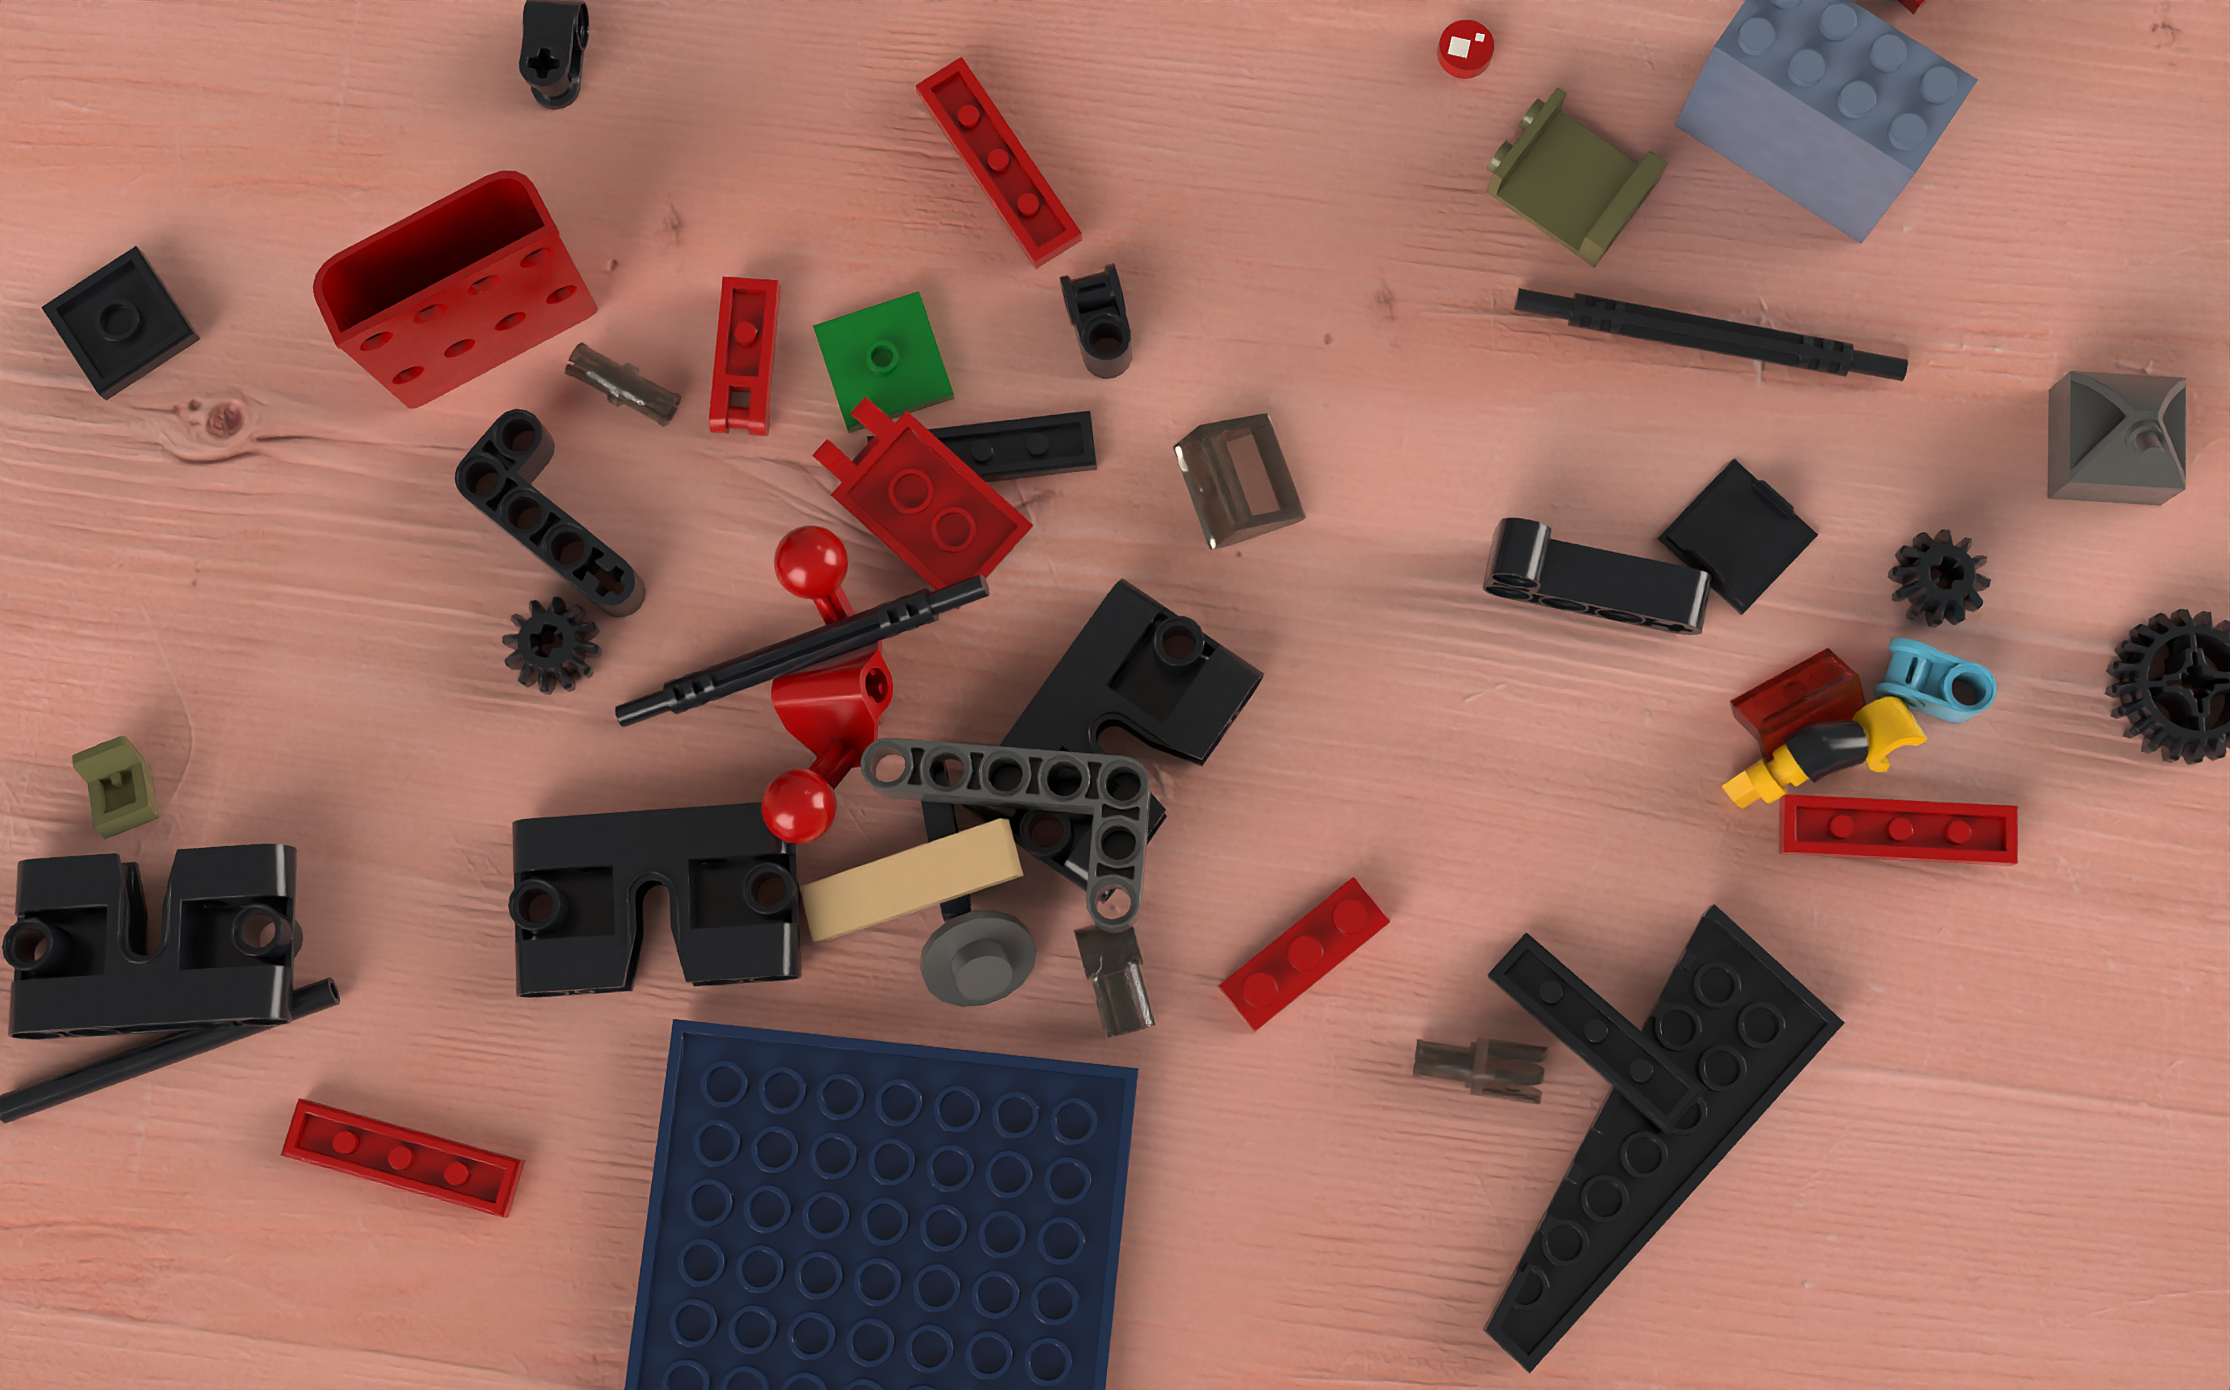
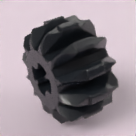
(1954, 564)
(563, 661)

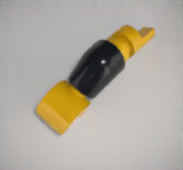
(1829, 748)

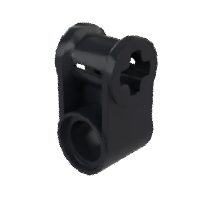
(554, 49)
(1098, 312)

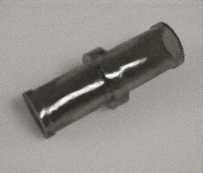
(622, 384)

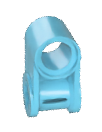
(1925, 680)

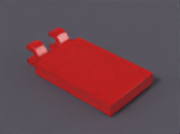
(923, 500)

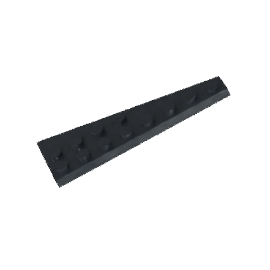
(1742, 1034)

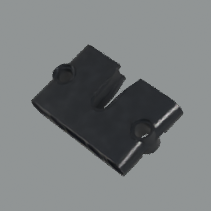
(1123, 680)
(598, 882)
(200, 975)

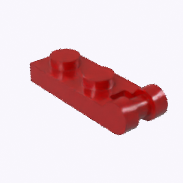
(745, 354)

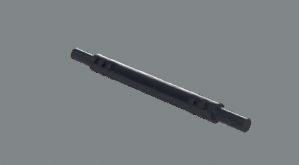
(1711, 334)
(802, 650)

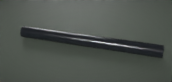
(148, 1058)

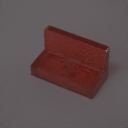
(1808, 692)

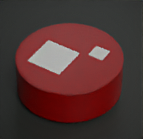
(1465, 49)

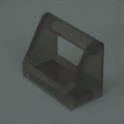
(1217, 488)

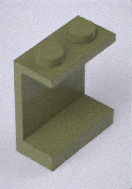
(1570, 180)

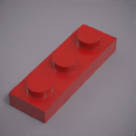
(1303, 954)

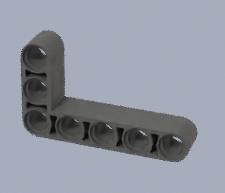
(1034, 794)

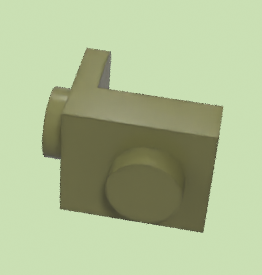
(118, 786)

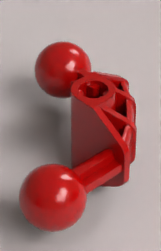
(827, 705)

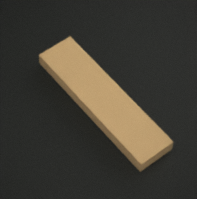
(911, 880)

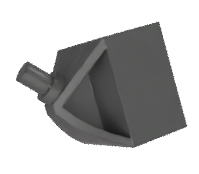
(2117, 438)

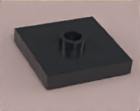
(120, 323)

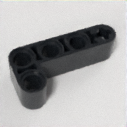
(555, 527)
(1594, 581)

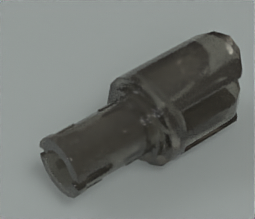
(1487, 1067)

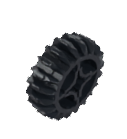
(2187, 643)

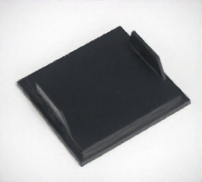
(1738, 535)

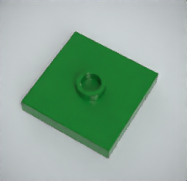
(886, 357)

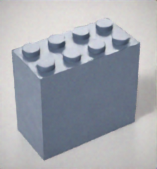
(1824, 105)

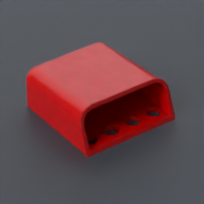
(453, 289)

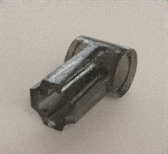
(1115, 971)

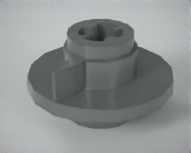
(977, 958)

